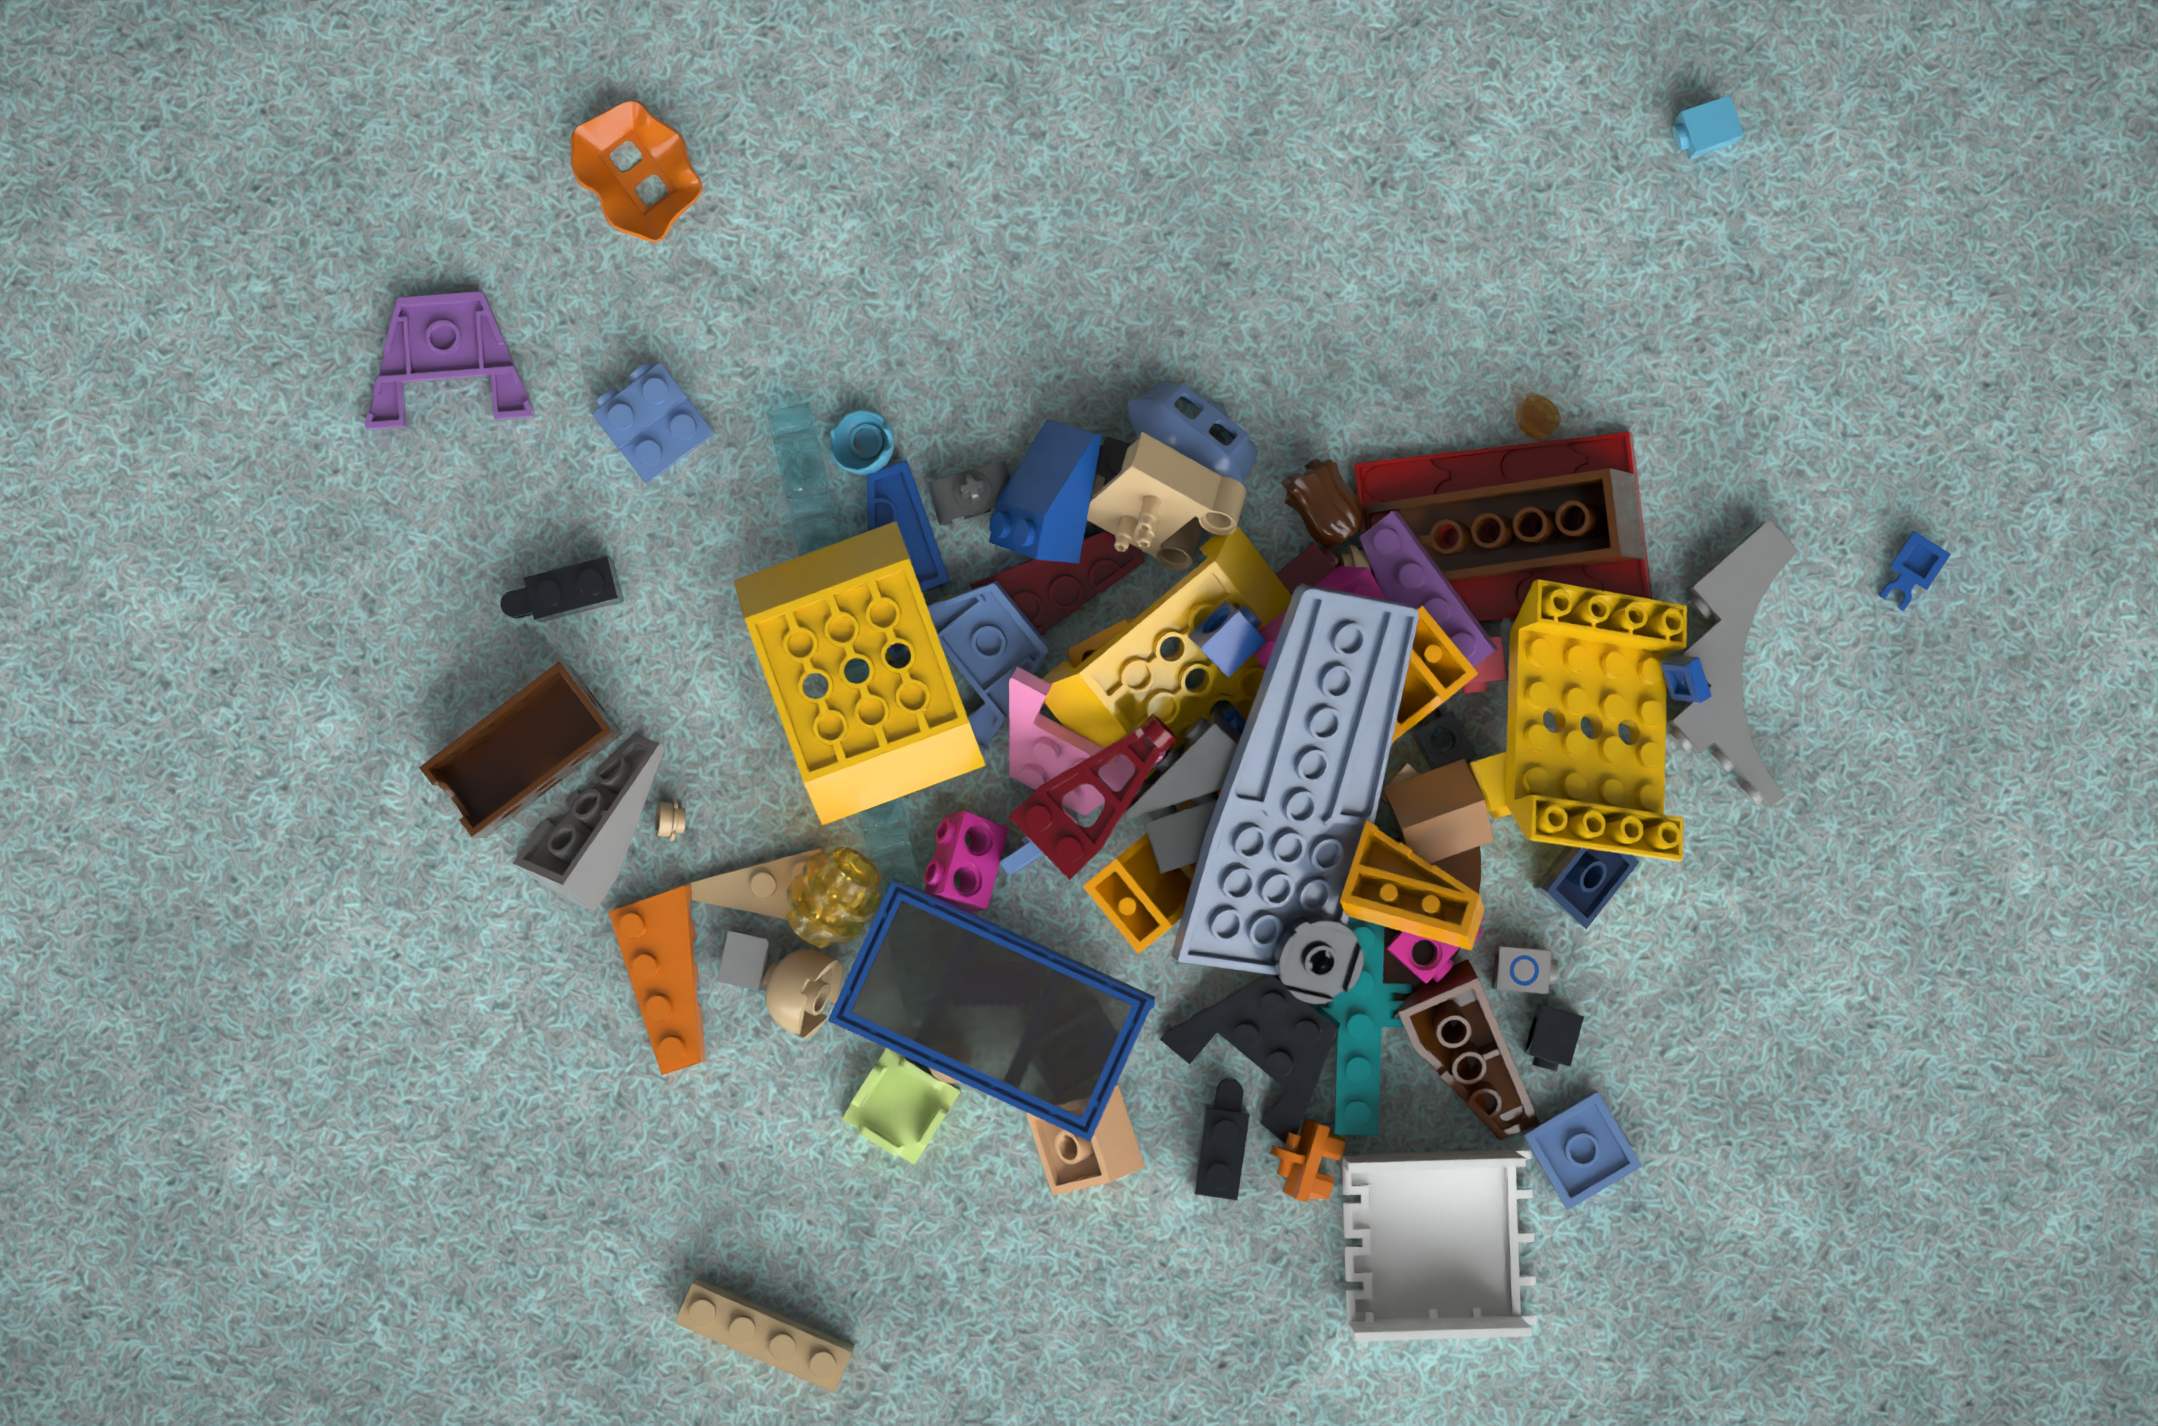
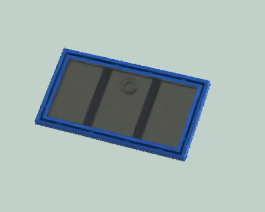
(992, 1009)

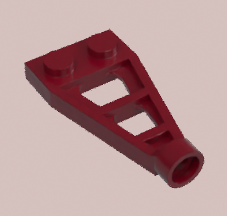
(1057, 832)

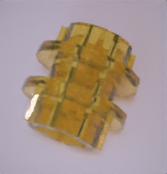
(833, 897)

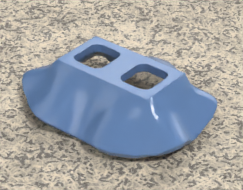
(1160, 419)

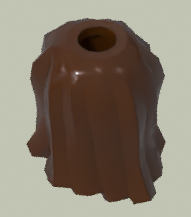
(1324, 502)

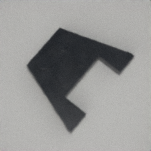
(1273, 1031)

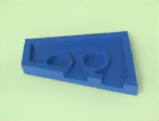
(895, 497)

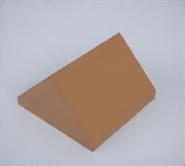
(1440, 812)

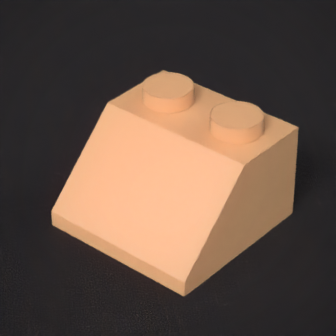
(1079, 1163)

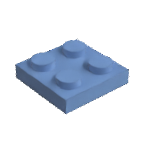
(1582, 1150)

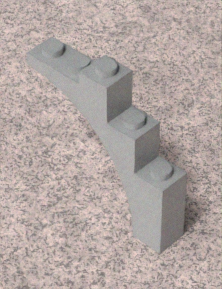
(1731, 597)

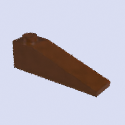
(1462, 1041)

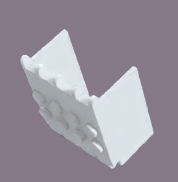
(1435, 1245)

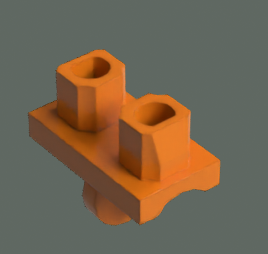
(1302, 1158)

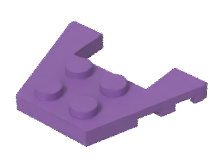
(445, 341)

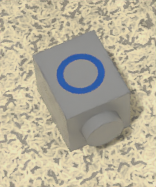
(1524, 970)

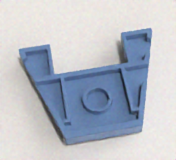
(986, 642)

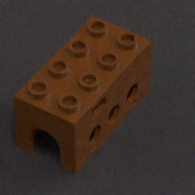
(522, 750)

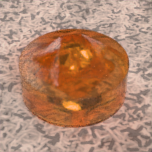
(1538, 417)

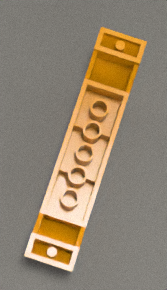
(1150, 902)

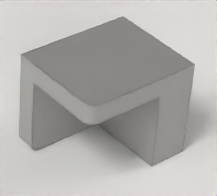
(744, 960)

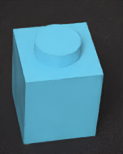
(1707, 127)

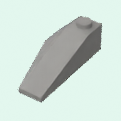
(589, 843)

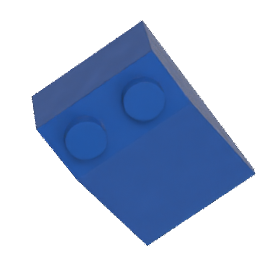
(1049, 495)

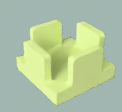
(900, 1106)

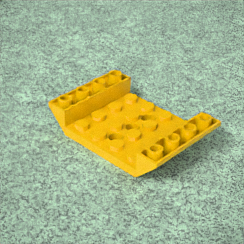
(1597, 660)
(1132, 680)
(872, 736)

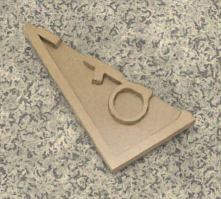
(754, 888)

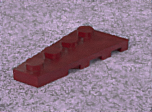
(1056, 589)

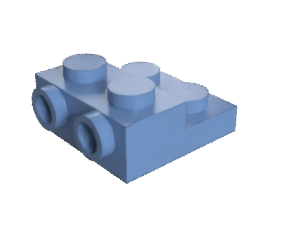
(651, 421)

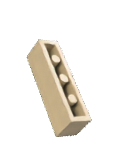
(764, 1334)

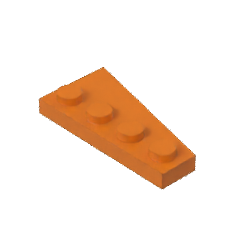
(660, 961)

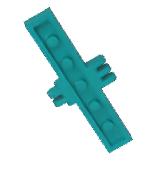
(1361, 1016)

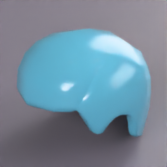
(874, 436)

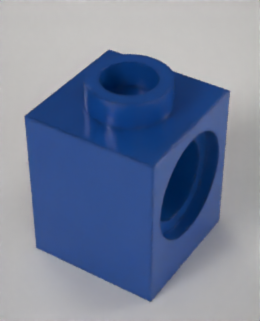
(1228, 637)

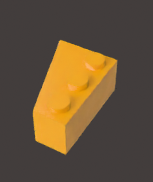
(1409, 894)

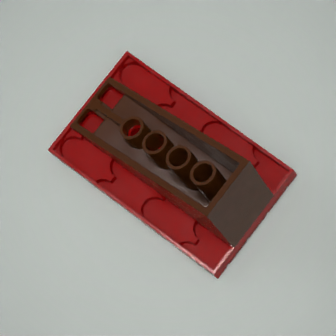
(1519, 517)

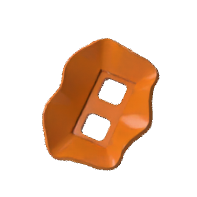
(663, 155)

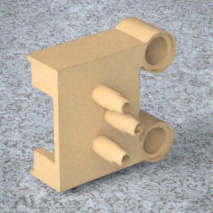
(1157, 500)

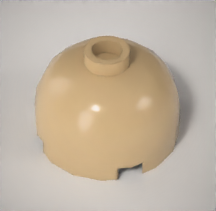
(800, 989)

